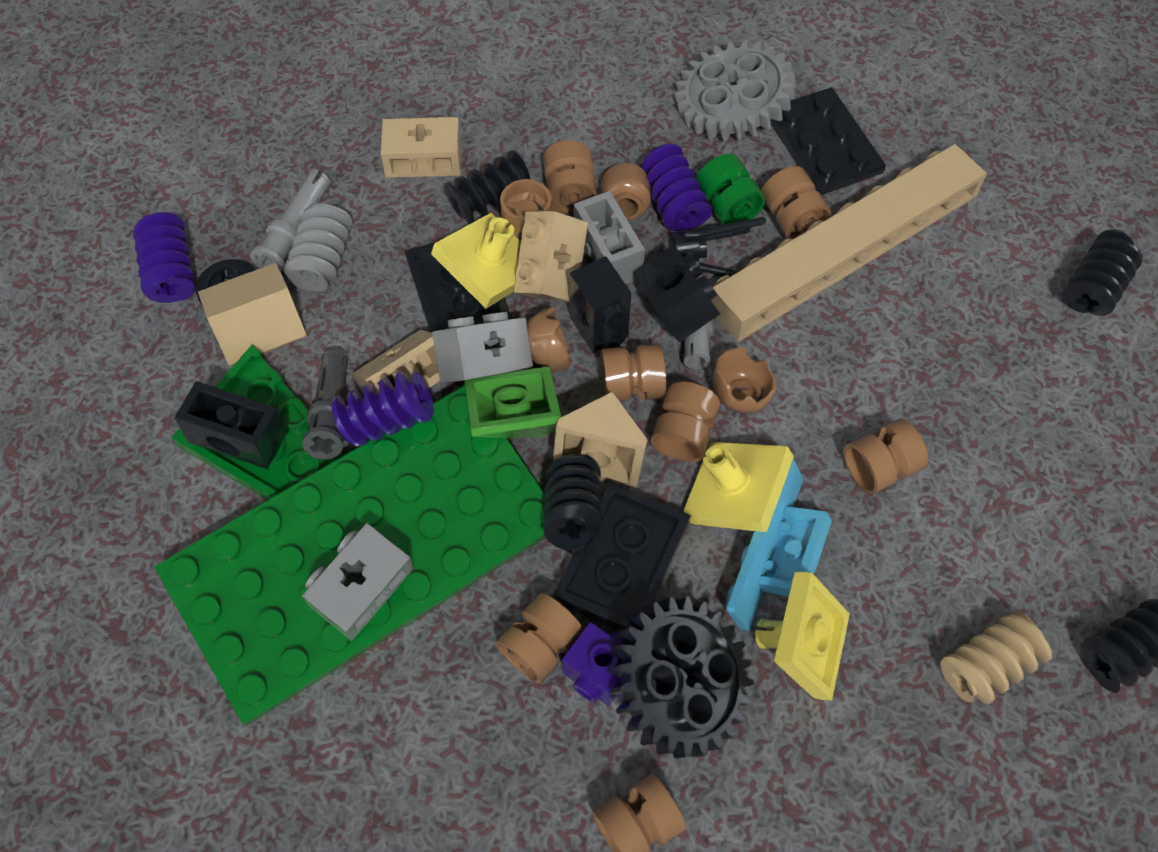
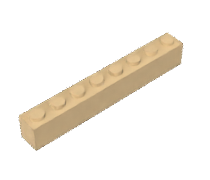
(845, 241)

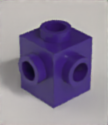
(589, 663)

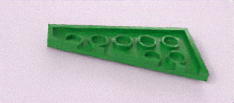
(257, 381)

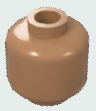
(629, 188)

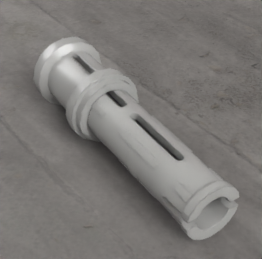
(283, 231)

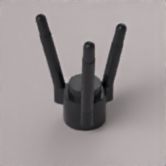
(696, 242)

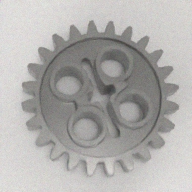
(735, 90)

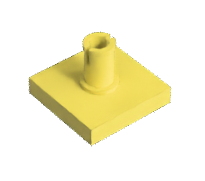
(482, 258)
(739, 486)
(809, 636)

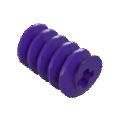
(675, 189)
(163, 258)
(383, 411)

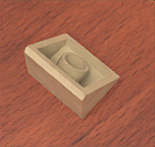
(252, 311)
(606, 435)

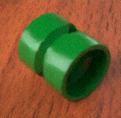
(730, 189)

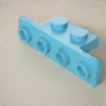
(773, 556)

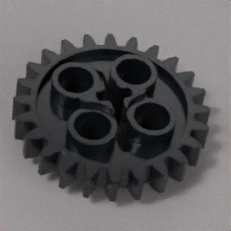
(680, 678)

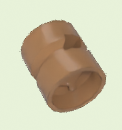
(569, 174)
(523, 197)
(794, 201)
(634, 372)
(686, 422)
(888, 454)
(537, 640)
(640, 818)

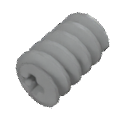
(318, 247)

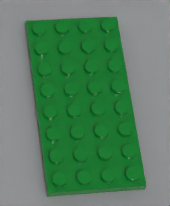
(429, 490)

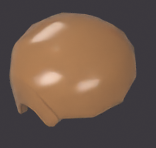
(548, 341)
(736, 371)

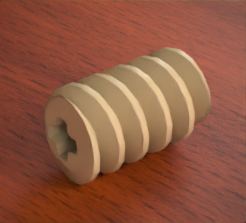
(995, 658)

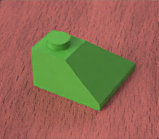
(513, 404)

